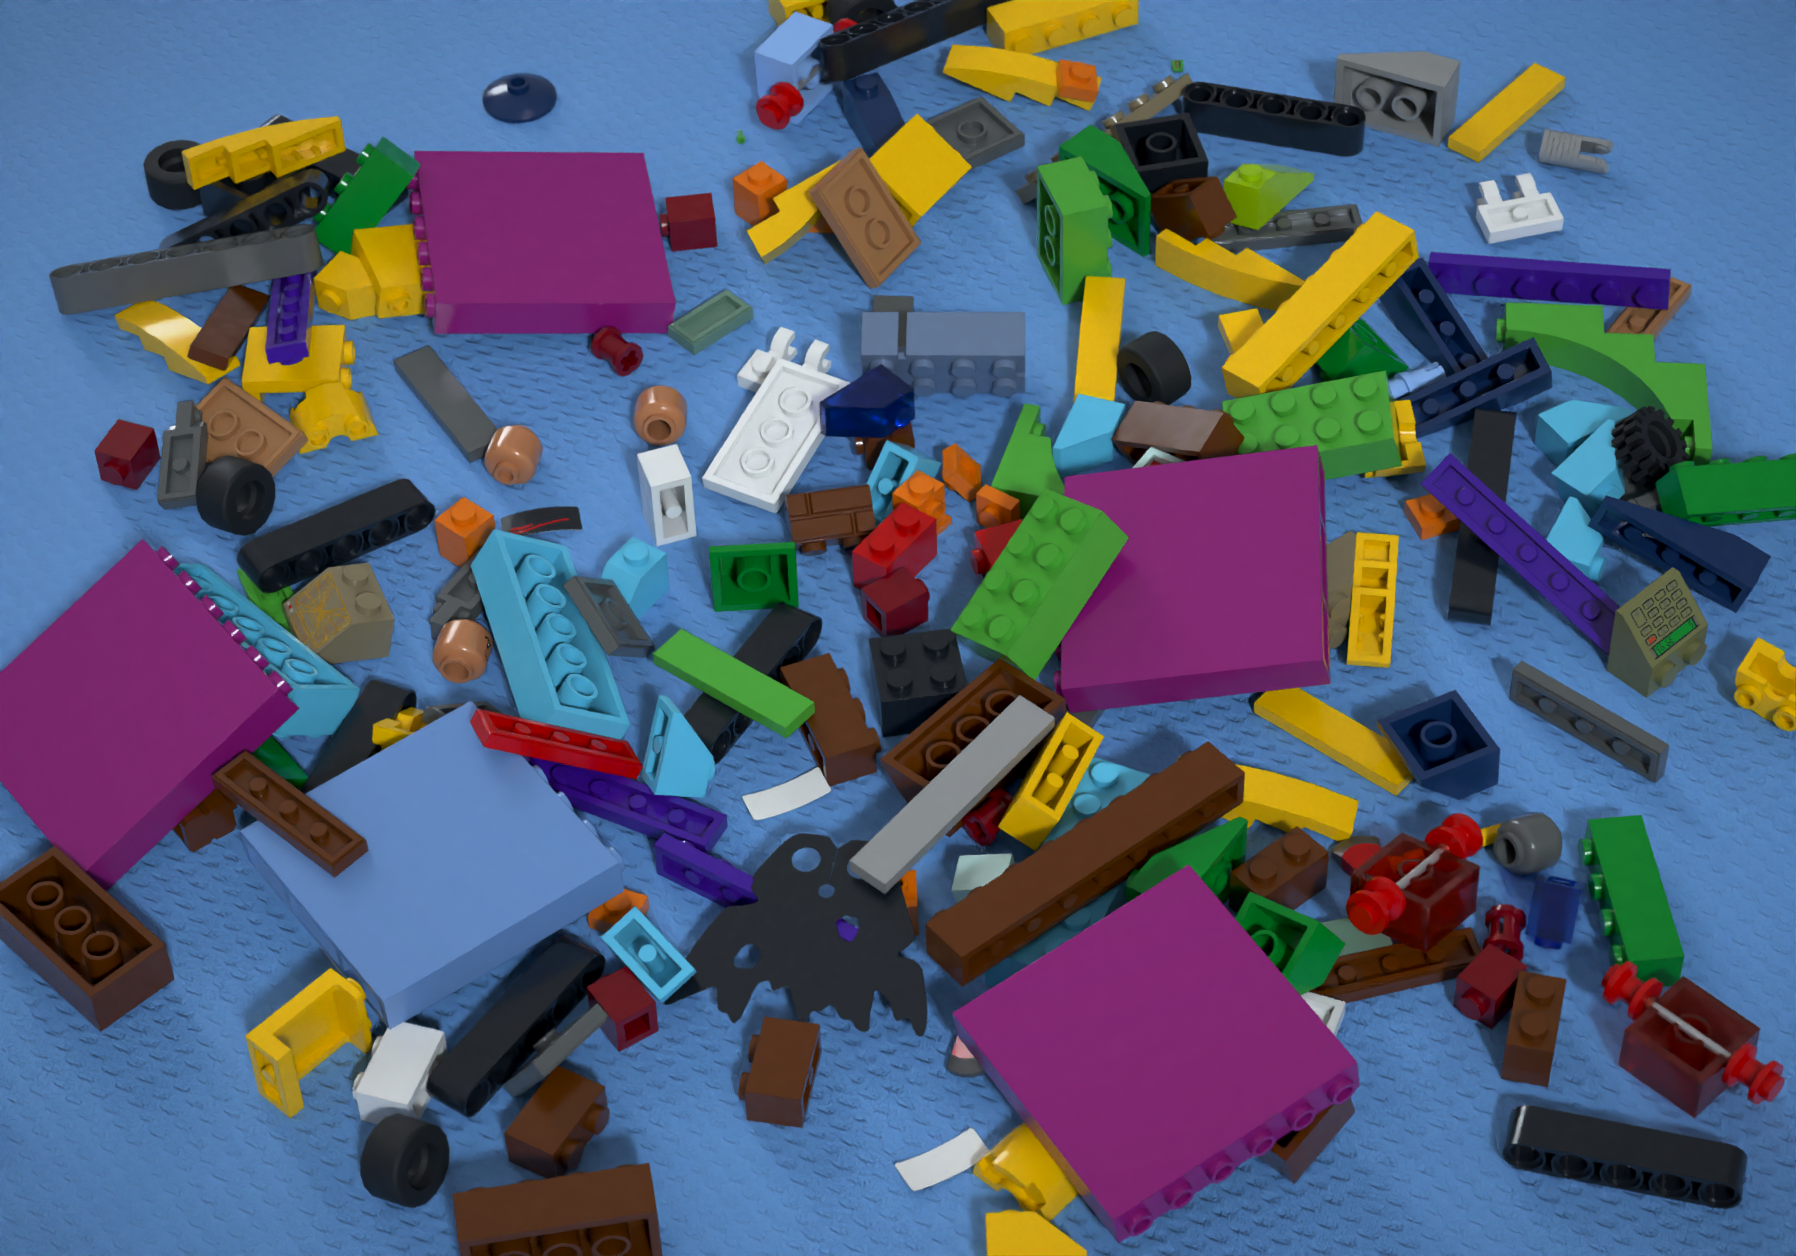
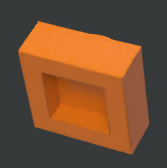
(1077, 80)
(961, 472)
(996, 507)
(1430, 517)
(613, 910)

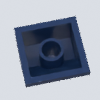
(1444, 746)

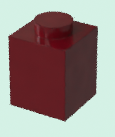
(689, 222)
(127, 454)
(895, 603)
(1488, 986)
(628, 1007)

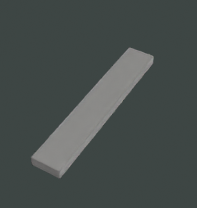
(951, 794)

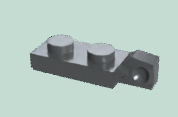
(183, 458)
(457, 599)

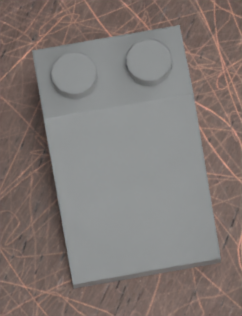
(1401, 92)

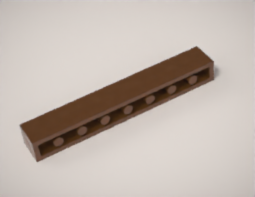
(1083, 863)

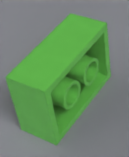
(1072, 227)

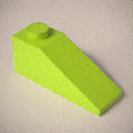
(1262, 191)

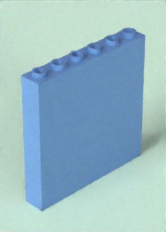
(458, 872)

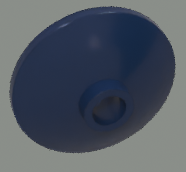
(519, 98)

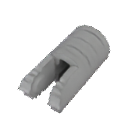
(1564, 150)

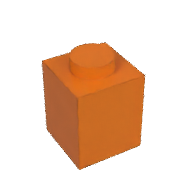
(755, 193)
(463, 530)

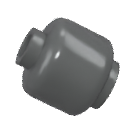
(1528, 844)

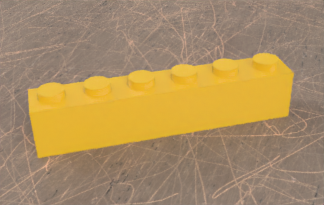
(1322, 308)

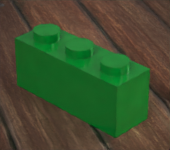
(365, 195)

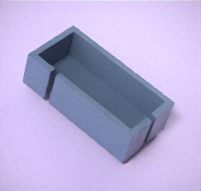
(949, 351)

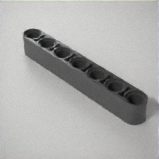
(186, 269)

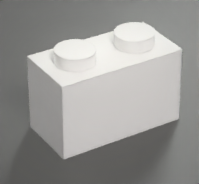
(666, 495)
(399, 1072)

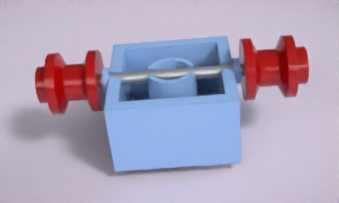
(791, 70)

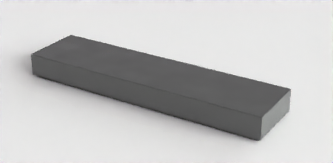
(1294, 229)
(447, 401)
(1589, 722)

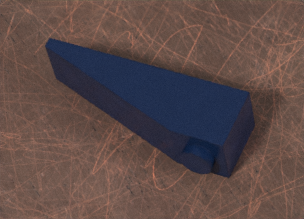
(871, 111)
(1431, 320)
(1490, 384)
(1706, 557)

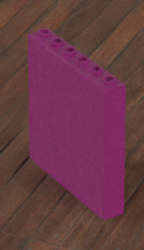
(539, 243)
(1211, 587)
(131, 713)
(1156, 1053)

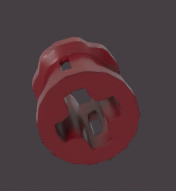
(622, 355)
(984, 822)
(1505, 933)

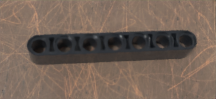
(898, 35)
(1474, 561)

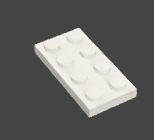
(773, 437)

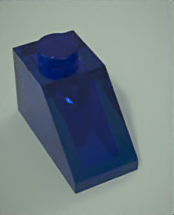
(868, 406)
(1554, 910)

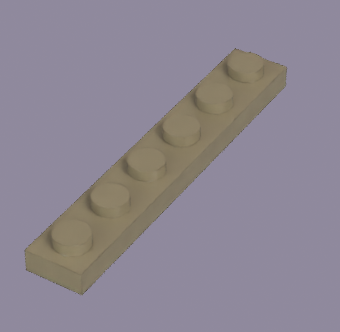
(1140, 108)

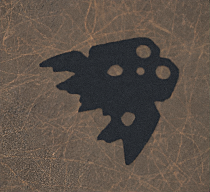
(802, 943)

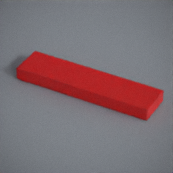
(555, 744)

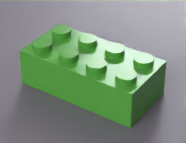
(1345, 417)
(1040, 583)

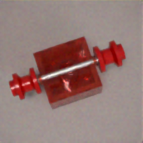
(1418, 887)
(1688, 1042)

